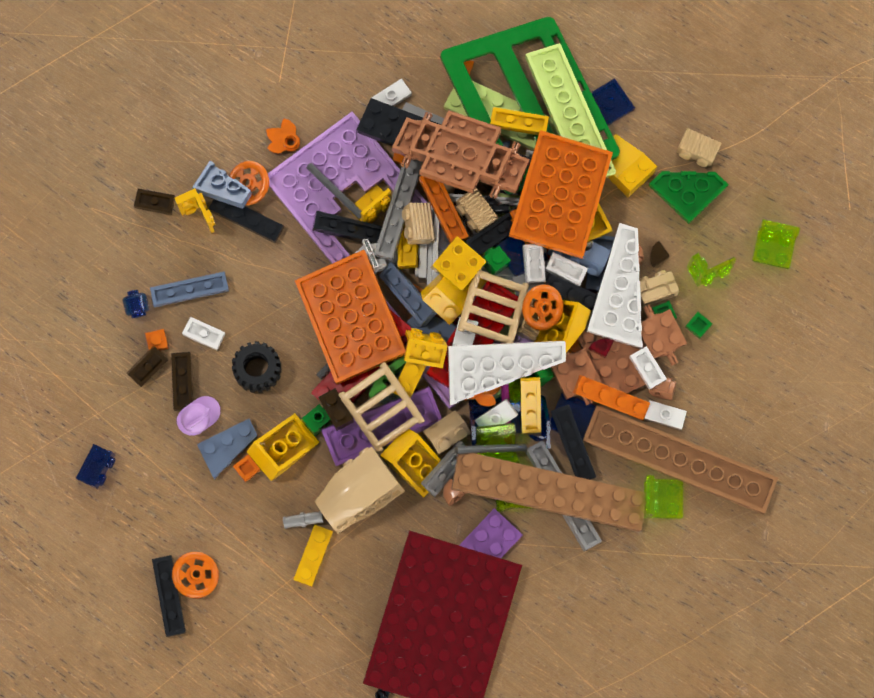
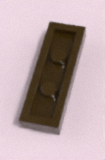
(181, 380)

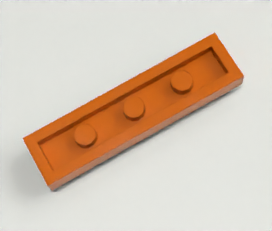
(444, 209)
(611, 397)

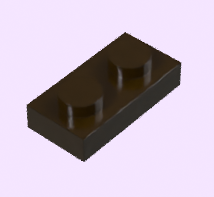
(154, 201)
(147, 366)
(336, 409)

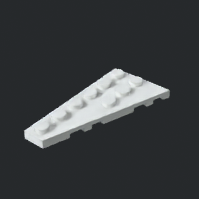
(619, 296)
(489, 366)

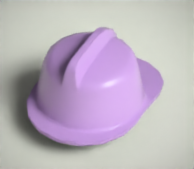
(198, 415)

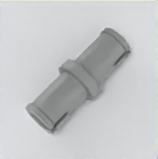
(303, 519)

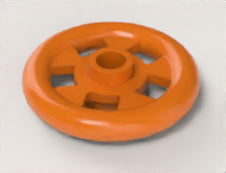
(255, 168)
(528, 311)
(189, 559)

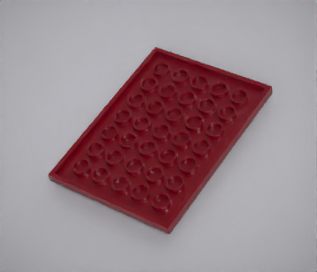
(442, 621)

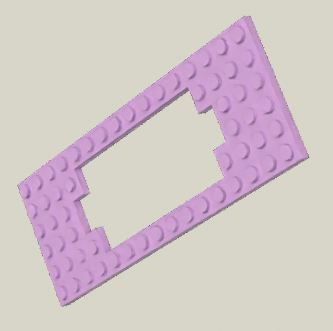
(345, 160)

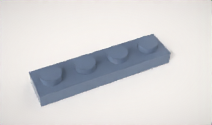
(189, 289)
(407, 294)

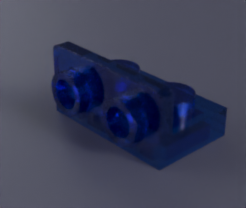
(96, 466)

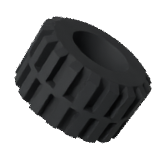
(252, 352)

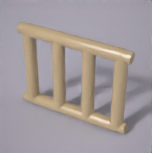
(469, 308)
(395, 386)

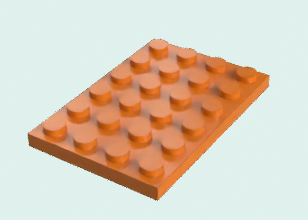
(560, 194)
(350, 317)

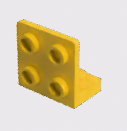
(190, 202)
(373, 203)
(458, 263)
(425, 348)

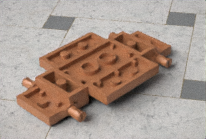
(461, 153)
(616, 370)

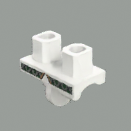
(377, 264)

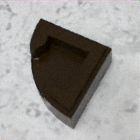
(658, 254)

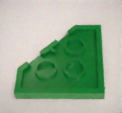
(688, 191)

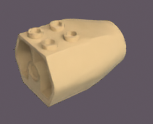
(358, 490)

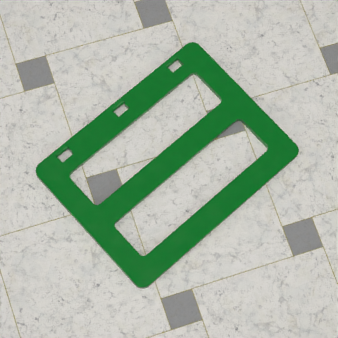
(500, 46)

